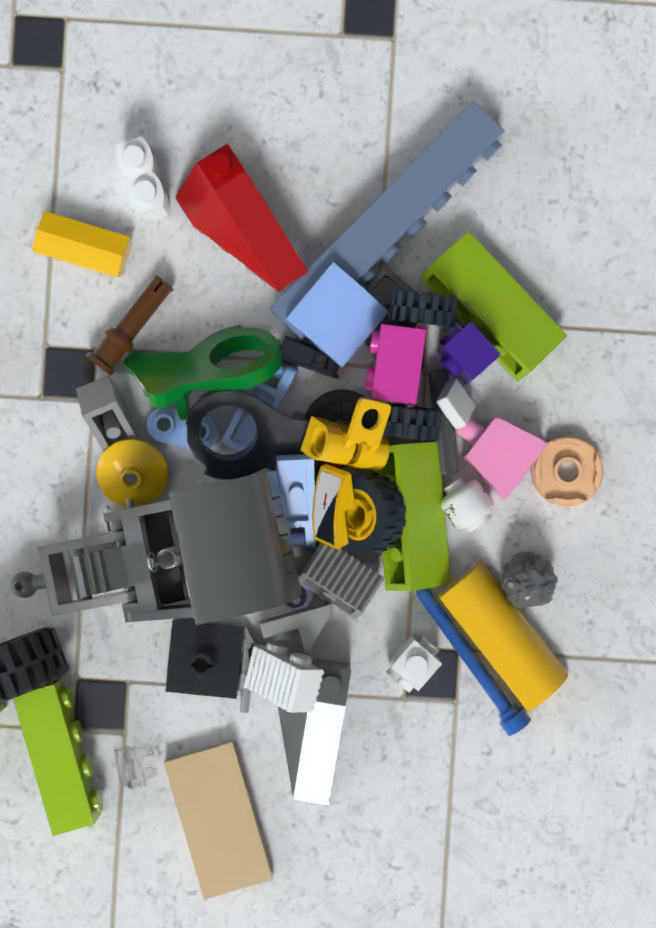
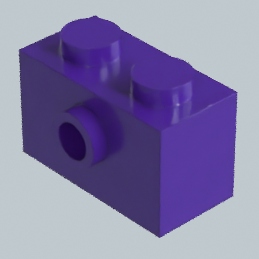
(466, 352)

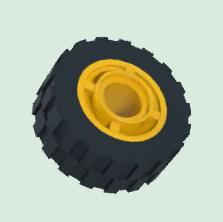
(377, 515)

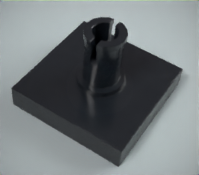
(204, 659)

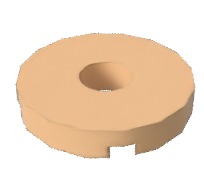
(588, 471)

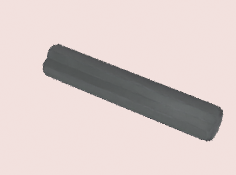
(447, 439)

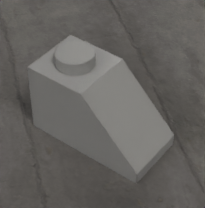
(105, 412)

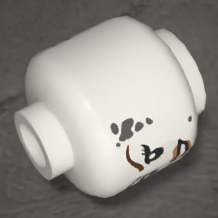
(466, 504)

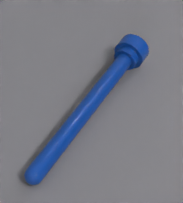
(512, 717)

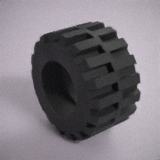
(30, 662)

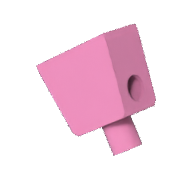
(500, 453)

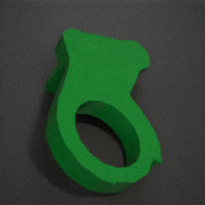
(175, 375)

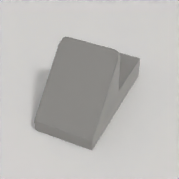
(308, 621)

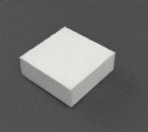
(456, 404)

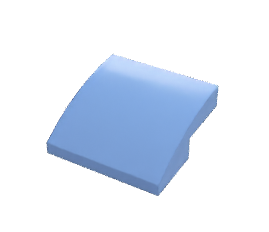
(337, 315)

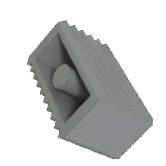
(341, 579)

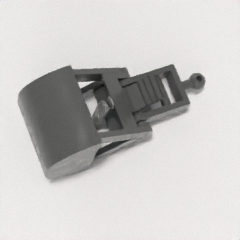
(230, 546)

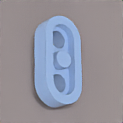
(178, 431)

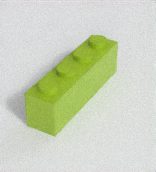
(58, 757)

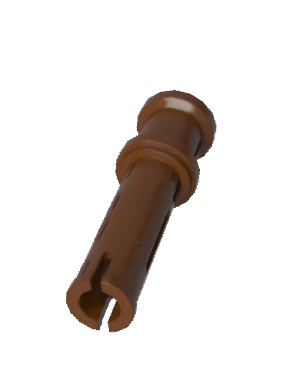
(119, 339)

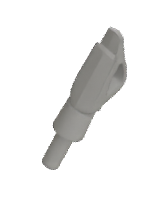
(248, 641)

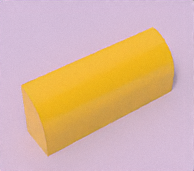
(504, 636)

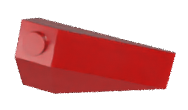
(233, 214)

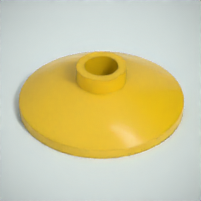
(137, 458)

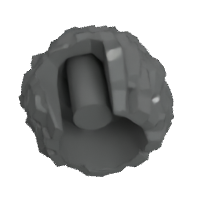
(528, 580)

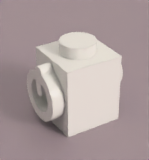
(414, 663)

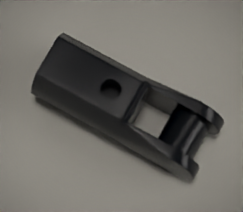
(304, 355)

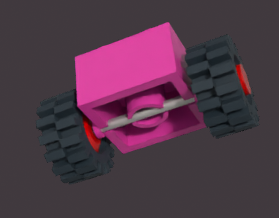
(400, 361)

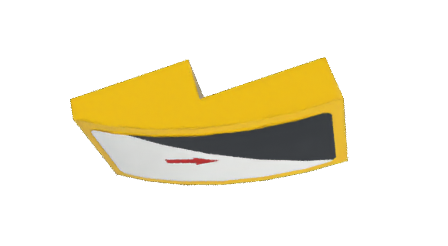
(331, 499)

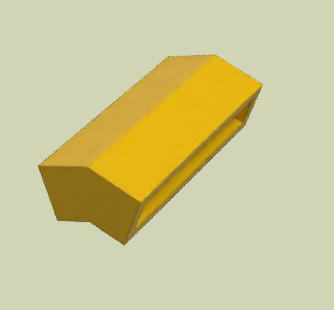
(82, 244)

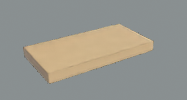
(218, 819)

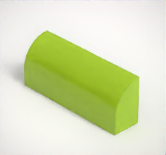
(494, 305)
(422, 552)

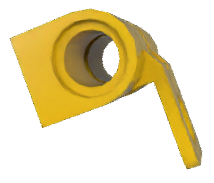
(350, 444)

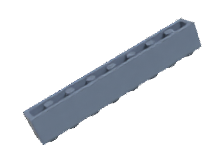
(403, 205)

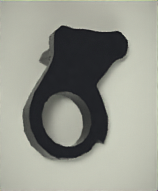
(274, 436)

